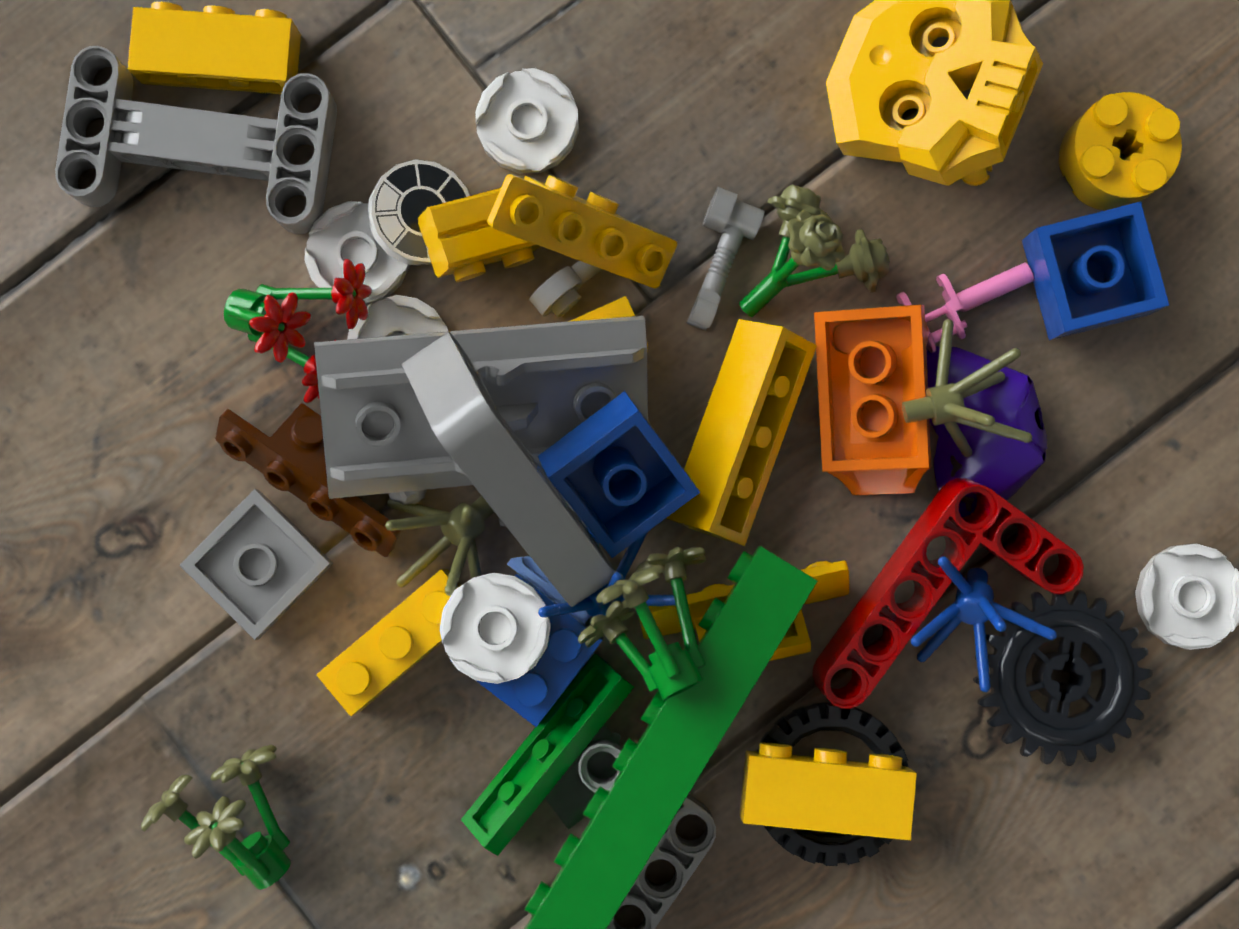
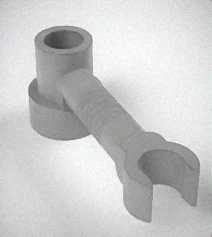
(733, 221)

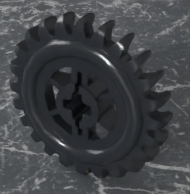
(1053, 727)

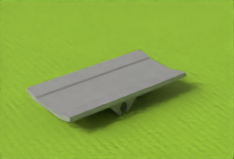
(537, 375)

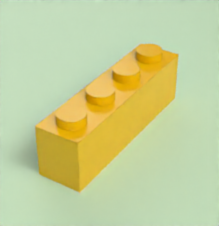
(744, 429)

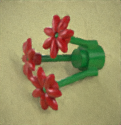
(276, 325)

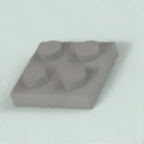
(256, 564)

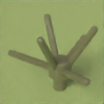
(946, 403)
(459, 528)

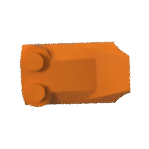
(864, 373)

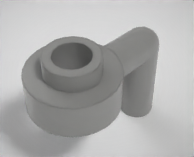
(560, 290)

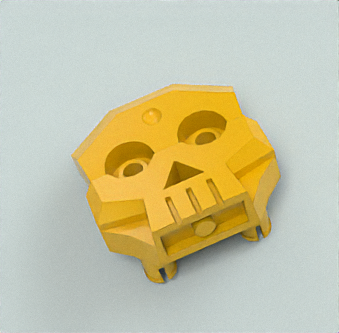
(893, 67)

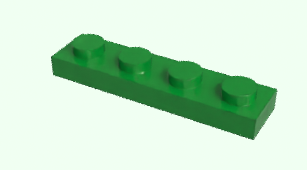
(546, 754)

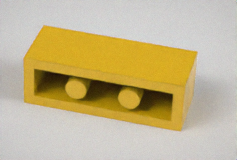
(213, 48)
(388, 647)
(828, 792)

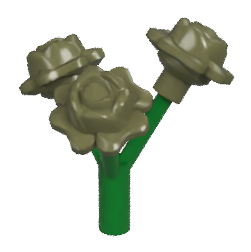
(814, 242)

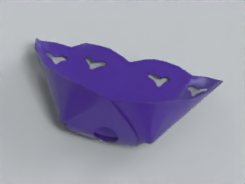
(995, 460)

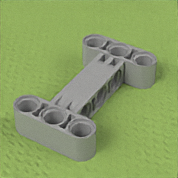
(193, 139)

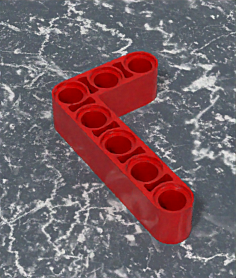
(910, 562)

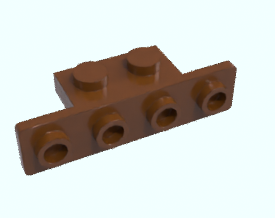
(296, 463)

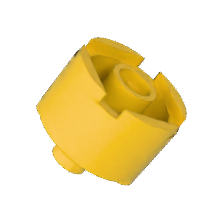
(1146, 137)

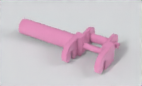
(971, 298)

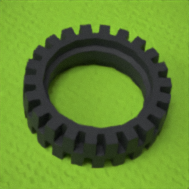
(827, 717)

